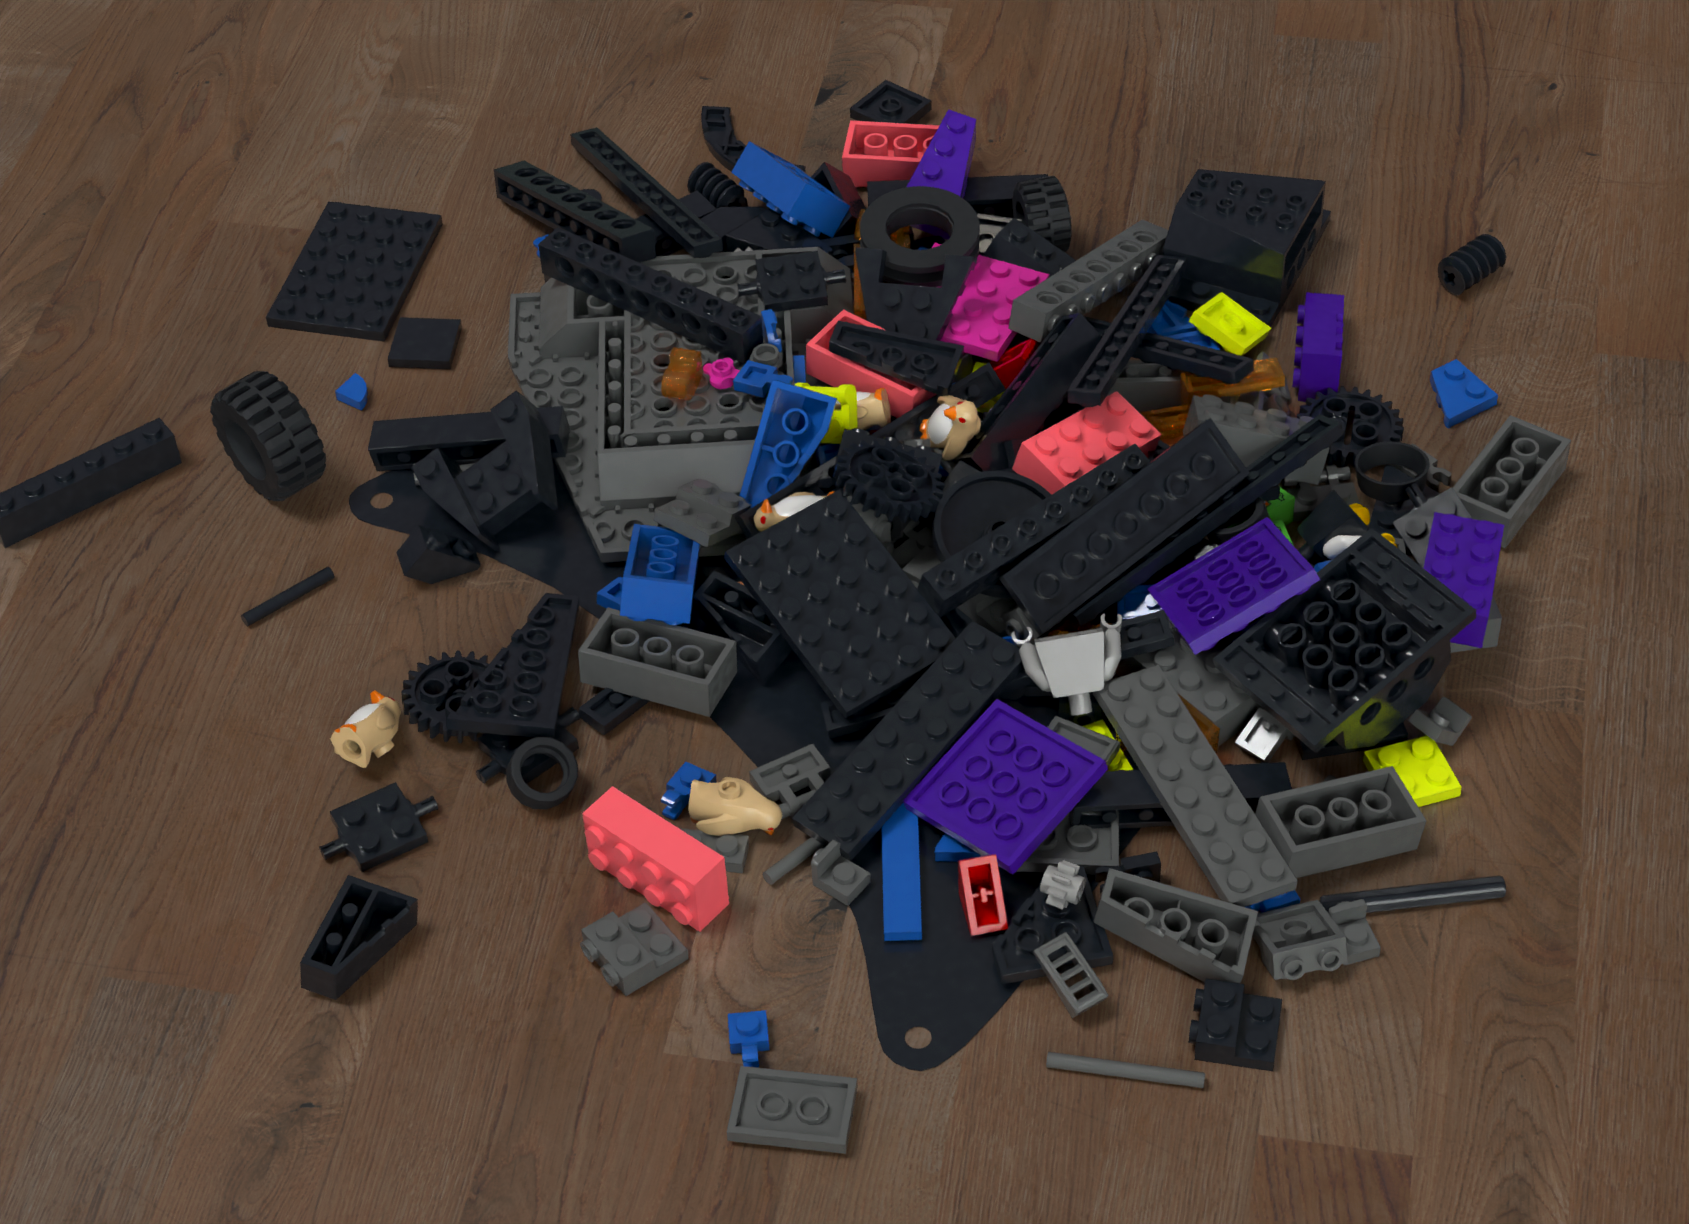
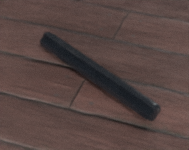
(1422, 894)

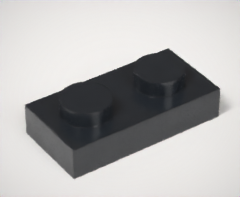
(609, 709)

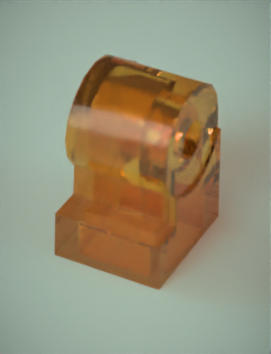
(682, 374)

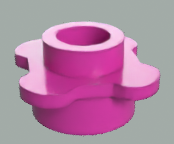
(721, 373)

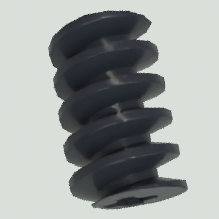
(716, 187)
(1471, 264)

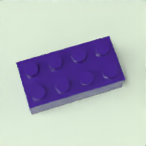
(1465, 559)

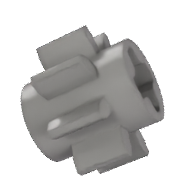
(1062, 884)

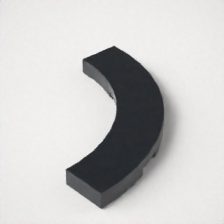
(720, 136)

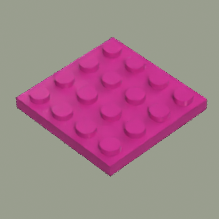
(985, 307)

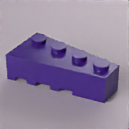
(947, 160)
(1321, 345)

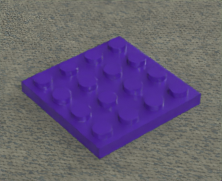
(1233, 585)
(1005, 785)

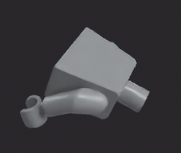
(1073, 662)

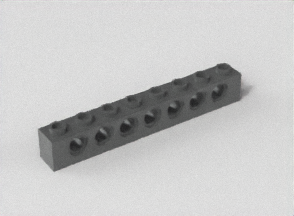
(1088, 280)

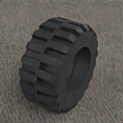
(268, 435)

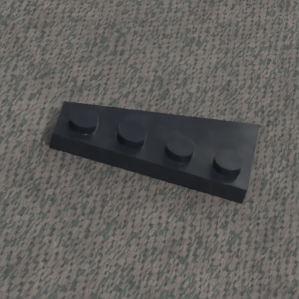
(906, 357)

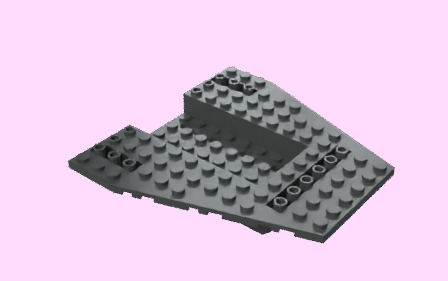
(607, 377)

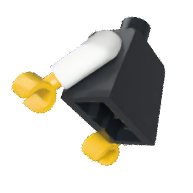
(1334, 528)

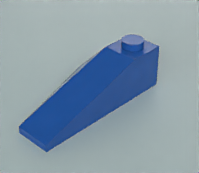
(786, 438)

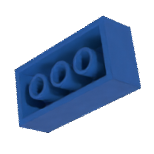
(789, 191)
(659, 575)

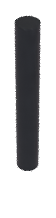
(287, 596)

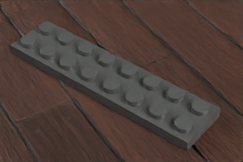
(1195, 788)

